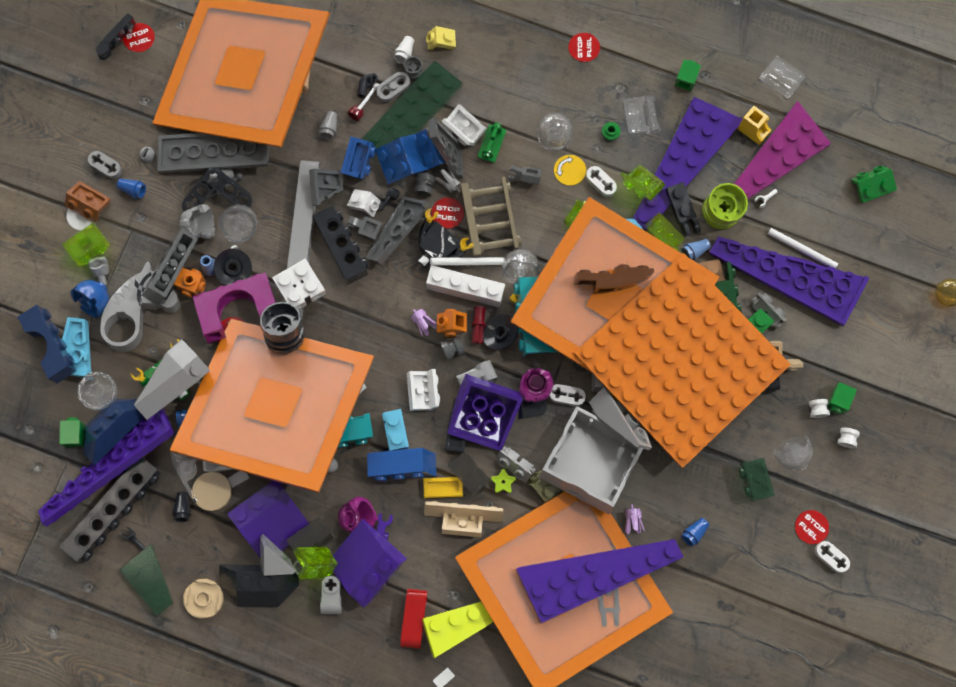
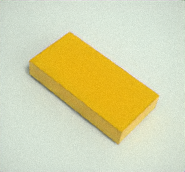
(442, 488)

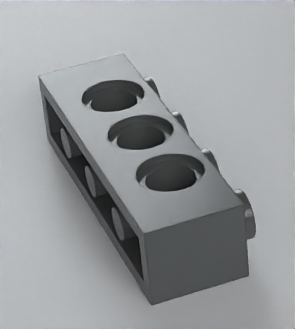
(169, 267)

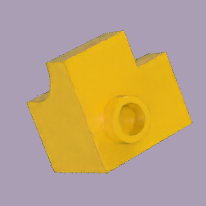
(755, 125)

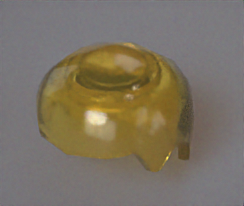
(946, 292)

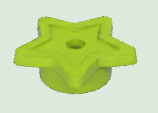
(499, 485)

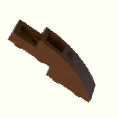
(620, 279)

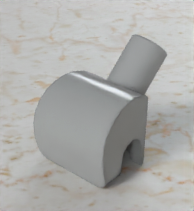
(99, 268)

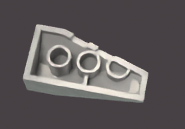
(172, 377)
(616, 416)

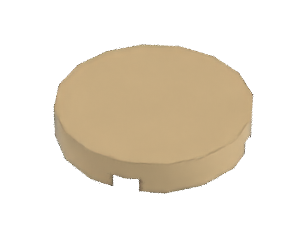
(212, 491)
(203, 598)

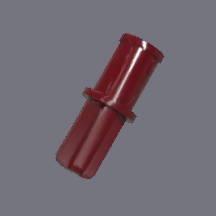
(478, 325)

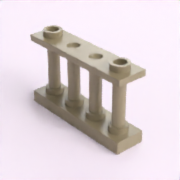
(476, 229)

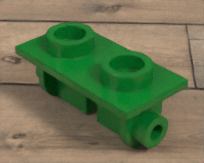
(492, 142)

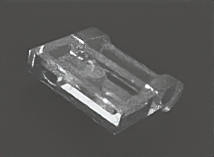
(785, 74)
(635, 116)

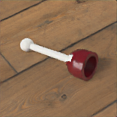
(356, 112)

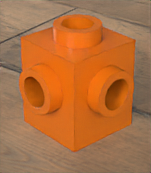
(190, 282)
(451, 323)

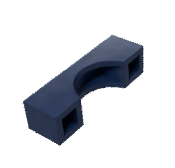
(57, 362)

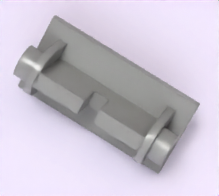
(764, 303)
(508, 459)

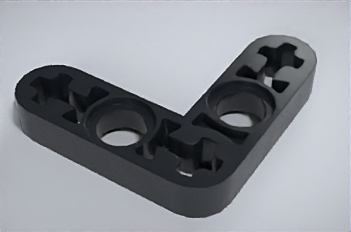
(218, 186)

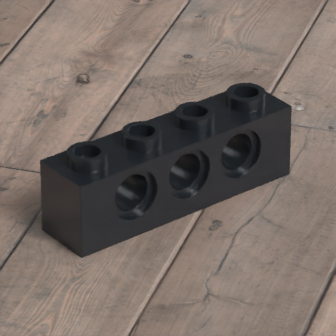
(328, 218)

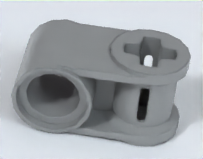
(331, 600)

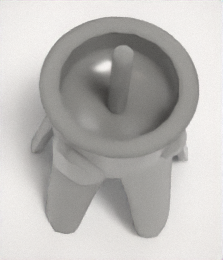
(452, 184)

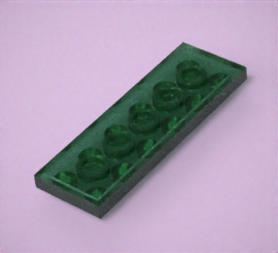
(415, 106)

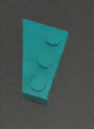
(357, 431)

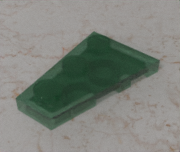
(147, 579)

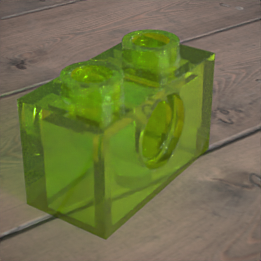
(75, 245)

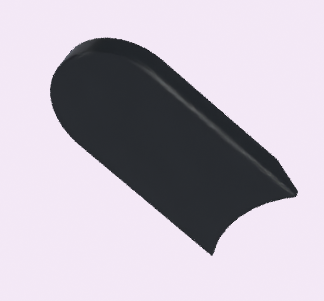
(530, 409)

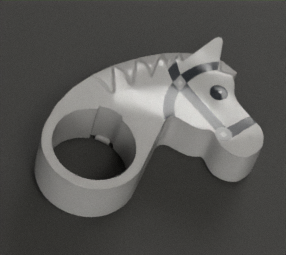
(130, 304)

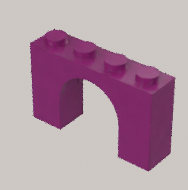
(211, 303)

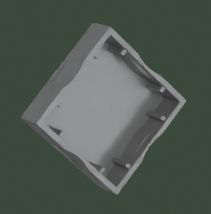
(591, 461)

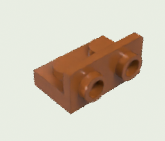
(86, 201)

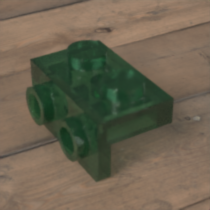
(757, 480)

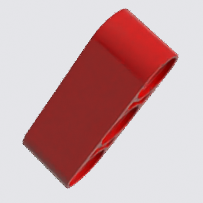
(412, 621)

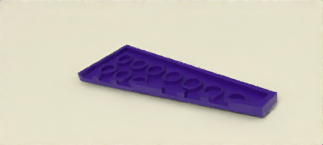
(694, 144)
(812, 285)
(127, 451)
(573, 581)

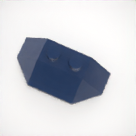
(109, 428)

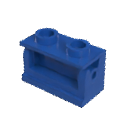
(358, 158)

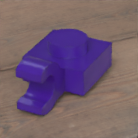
(381, 528)

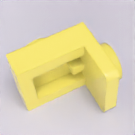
(441, 38)

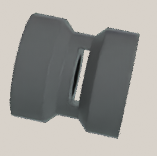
(413, 63)
(424, 184)
(452, 348)

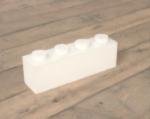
(465, 286)

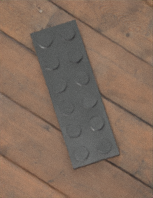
(206, 151)

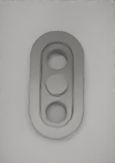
(391, 85)

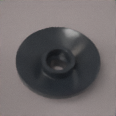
(242, 263)
(495, 328)

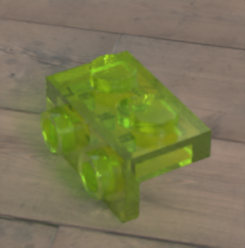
(643, 182)
(316, 562)

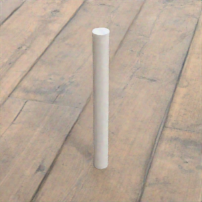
(802, 248)
(467, 261)

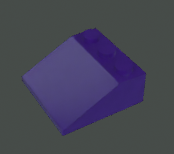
(484, 412)
(268, 513)
(366, 563)

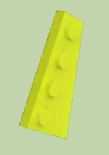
(454, 626)

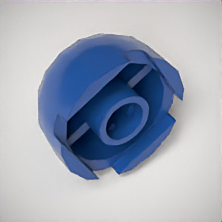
(92, 297)

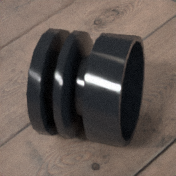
(282, 327)

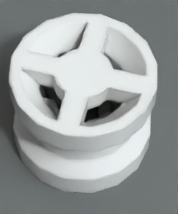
(819, 408)
(848, 438)

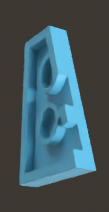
(78, 345)

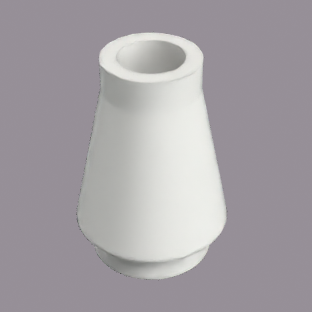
(404, 50)

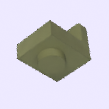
(544, 489)

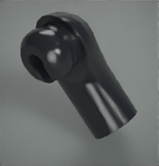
(365, 83)

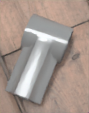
(483, 371)

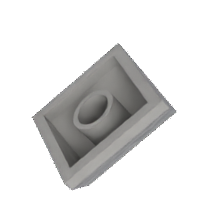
(273, 559)

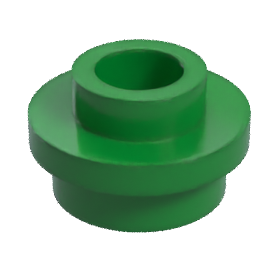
(611, 136)

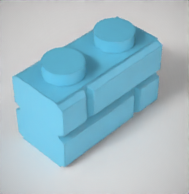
(395, 430)

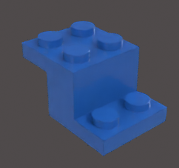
(408, 156)

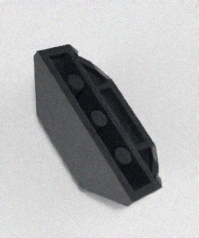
(251, 588)

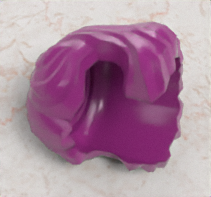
(536, 385)
(354, 511)

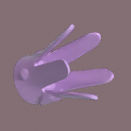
(420, 319)
(635, 516)

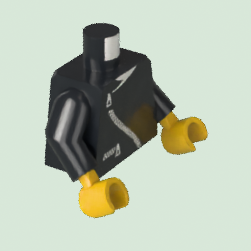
(438, 242)

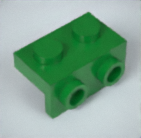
(874, 183)

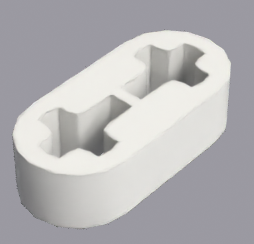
(604, 178)
(568, 390)
(829, 561)

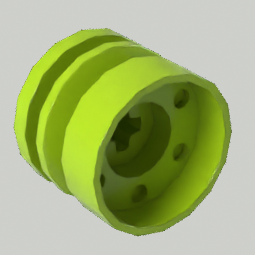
(731, 199)

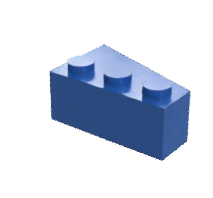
(401, 464)

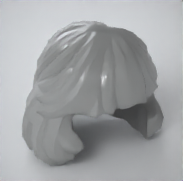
(198, 221)

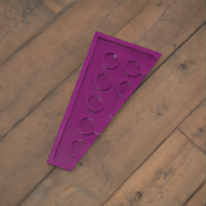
(786, 149)

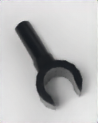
(391, 194)
(132, 537)

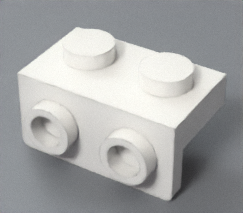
(464, 126)
(423, 390)

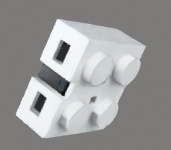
(299, 284)

